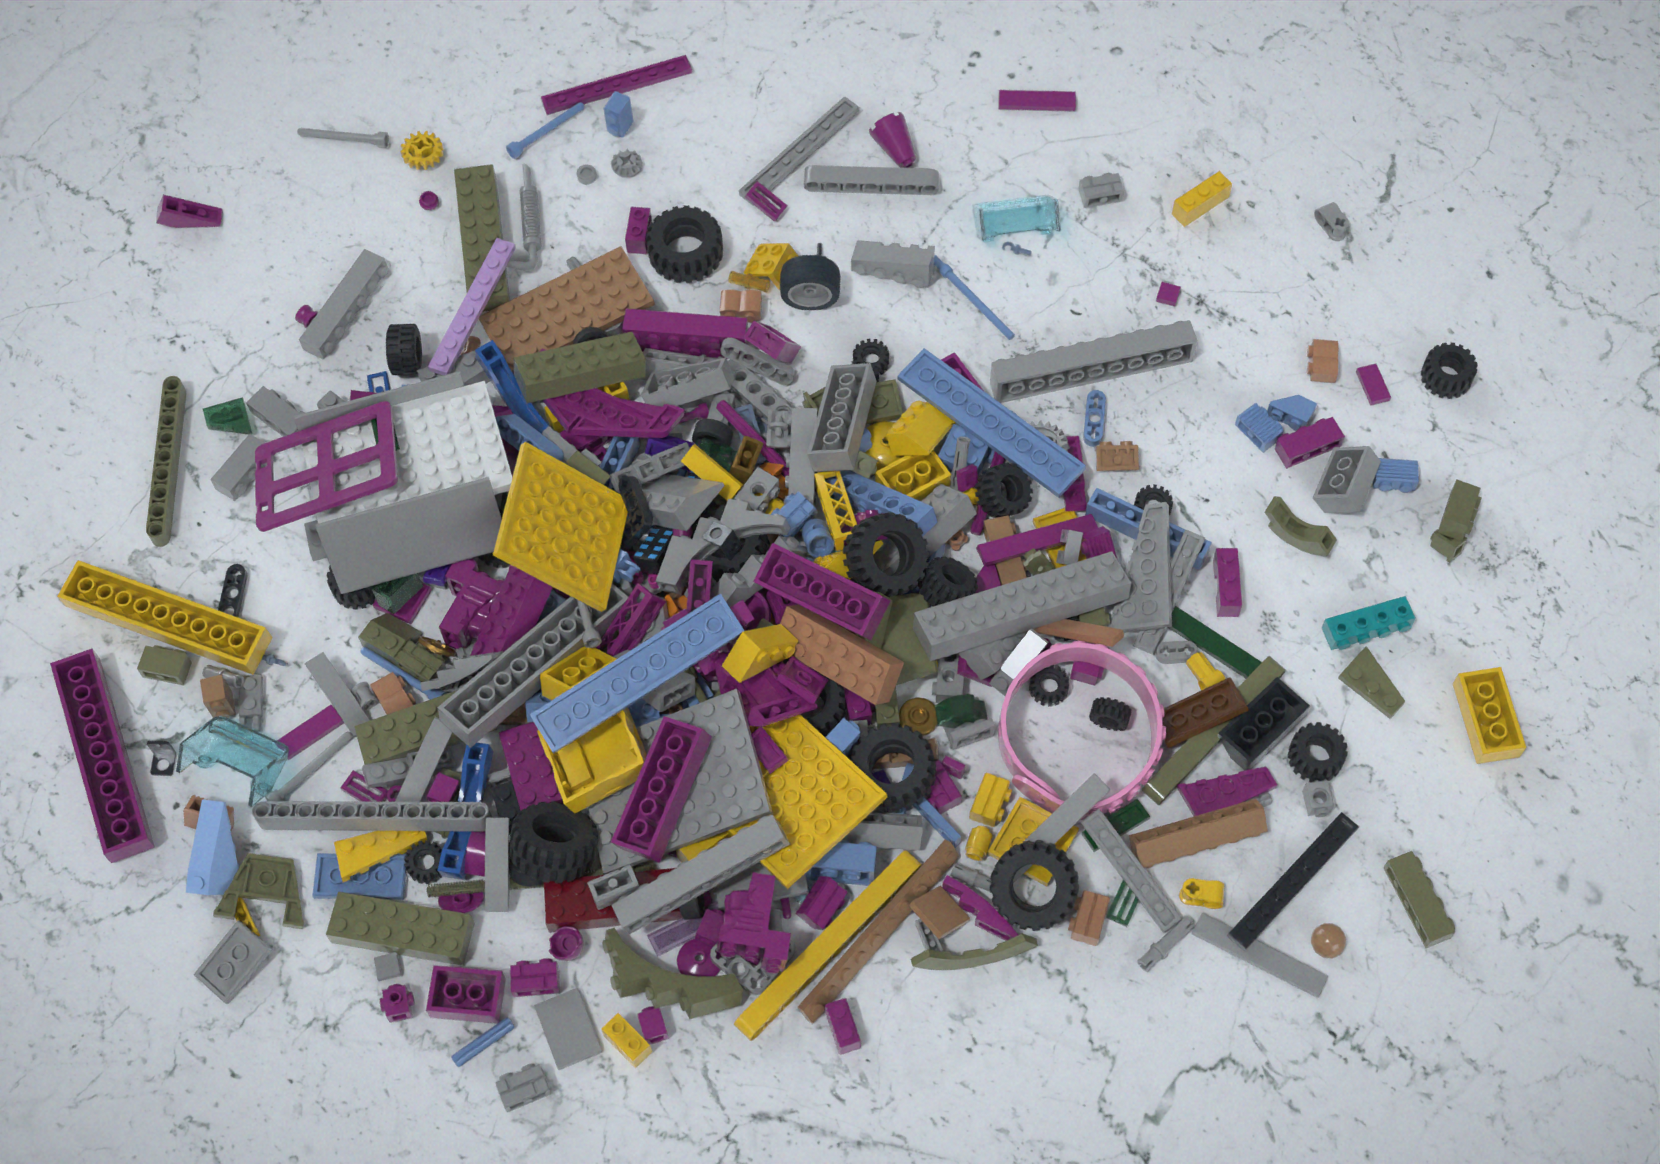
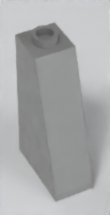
(671, 692)

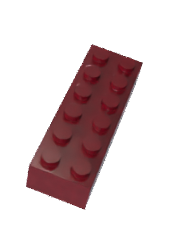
(574, 906)

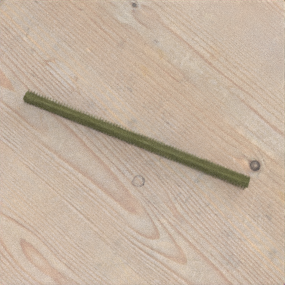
(477, 887)

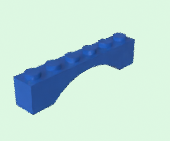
(503, 380)
(473, 783)

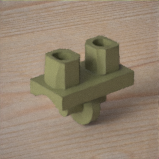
(1037, 562)

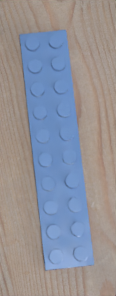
(991, 422)
(637, 673)

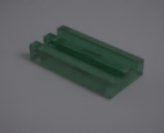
(1117, 919)

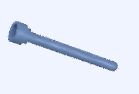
(515, 148)
(432, 693)

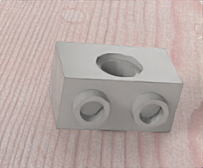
(762, 483)

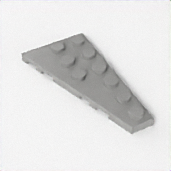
(1149, 575)

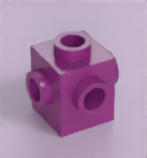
(397, 1003)

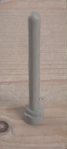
(380, 139)
(591, 637)
(279, 795)

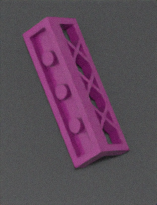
(635, 628)

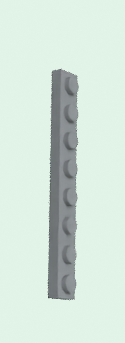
(803, 146)

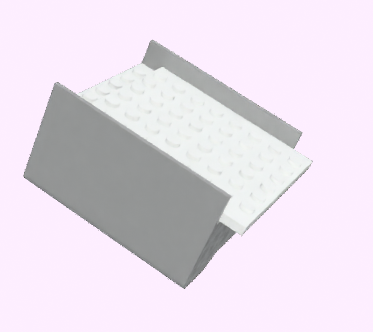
(444, 492)

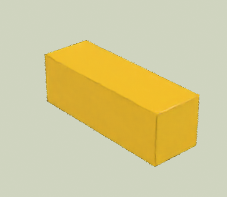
(244, 915)

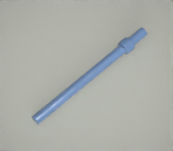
(947, 272)

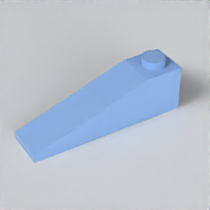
(213, 851)

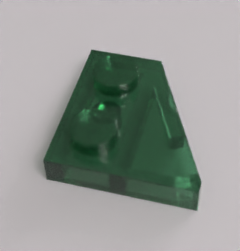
(228, 417)

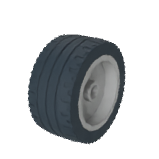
(810, 282)

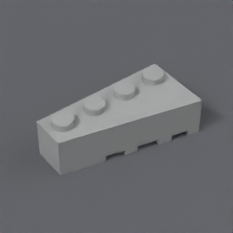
(687, 382)

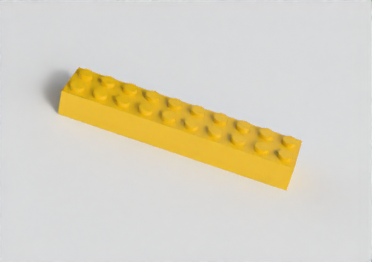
(165, 617)

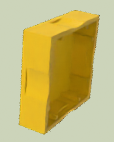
(613, 757)

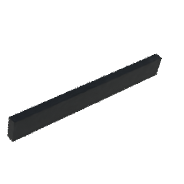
(1292, 881)

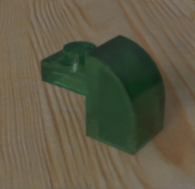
(958, 710)

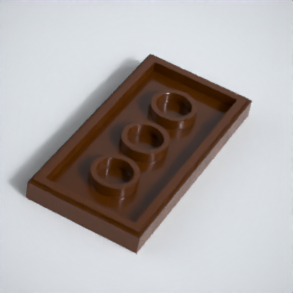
(1202, 711)

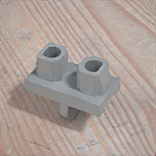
(777, 429)

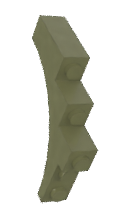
(695, 994)

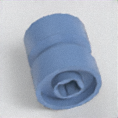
(817, 538)

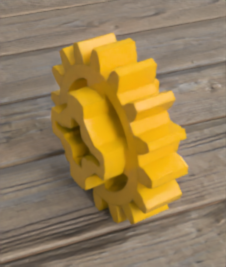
(423, 148)

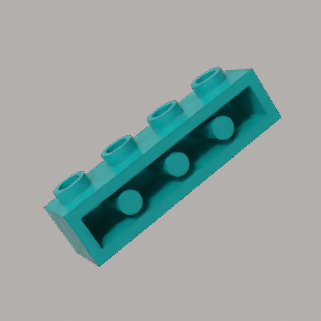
(1368, 623)

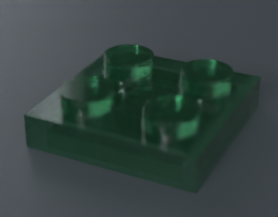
(723, 454)

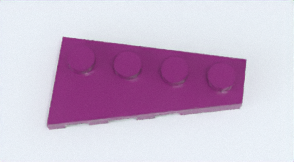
(1226, 790)

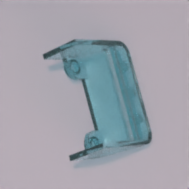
(1015, 216)
(237, 748)

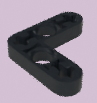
(629, 490)

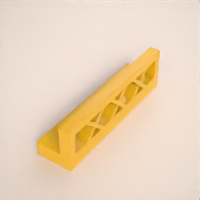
(830, 511)

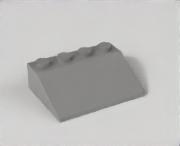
(678, 499)

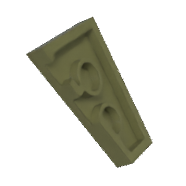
(1371, 682)

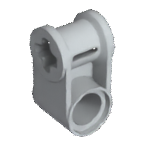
(1332, 221)

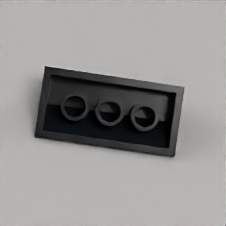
(1264, 725)

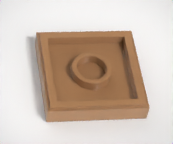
(939, 912)

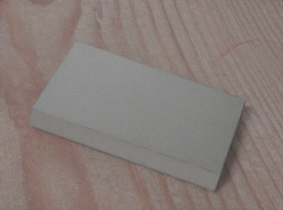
(232, 962)
(567, 1029)

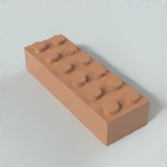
(842, 655)

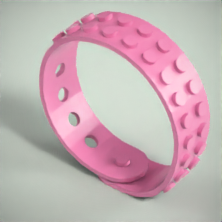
(1119, 664)

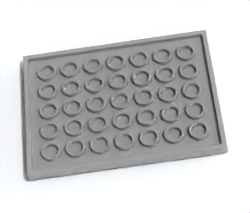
(724, 792)

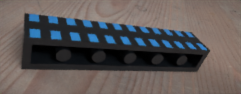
(653, 549)

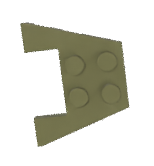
(265, 880)

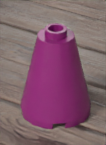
(894, 138)

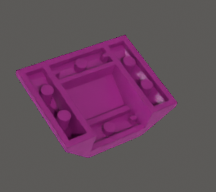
(764, 696)

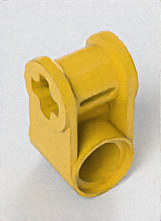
(1204, 893)

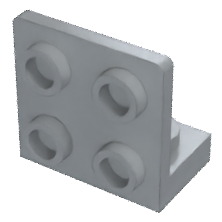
(970, 732)

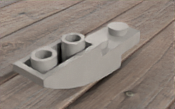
(395, 771)

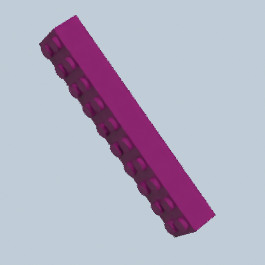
(102, 756)

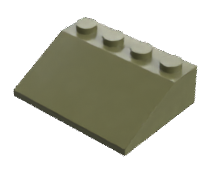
(902, 641)

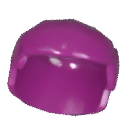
(566, 943)

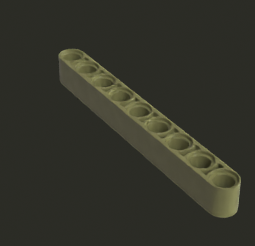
(168, 468)
(1199, 746)

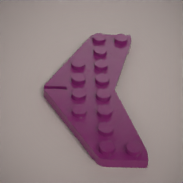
(601, 414)

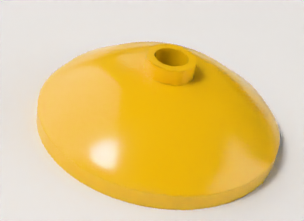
(880, 450)

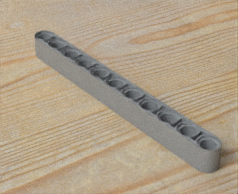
(357, 816)

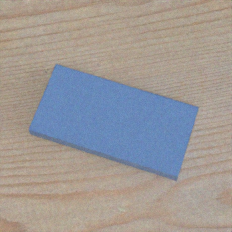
(381, 881)

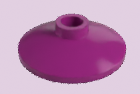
(461, 903)
(689, 966)

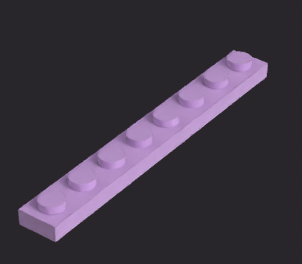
(472, 307)

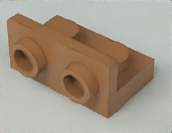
(1116, 457)

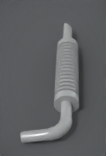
(530, 222)

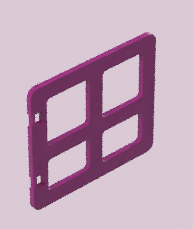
(326, 468)

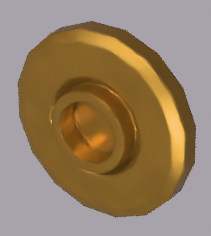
(437, 647)
(919, 715)

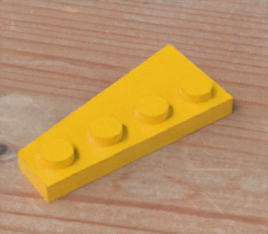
(365, 850)

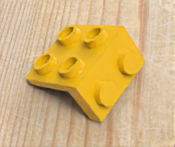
(769, 261)

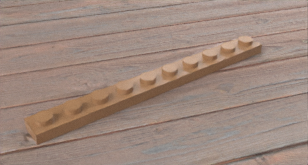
(877, 932)

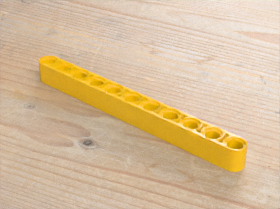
(826, 946)

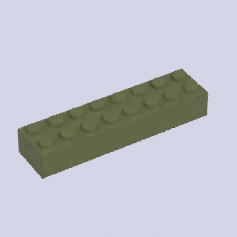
(479, 225)

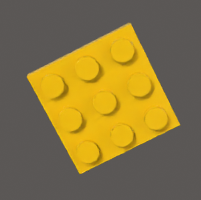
(1021, 824)

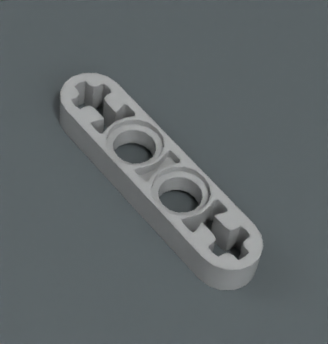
(755, 363)

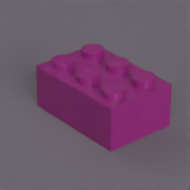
(466, 994)

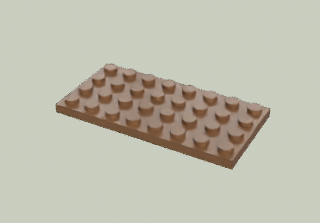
(559, 309)

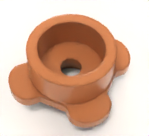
(961, 538)

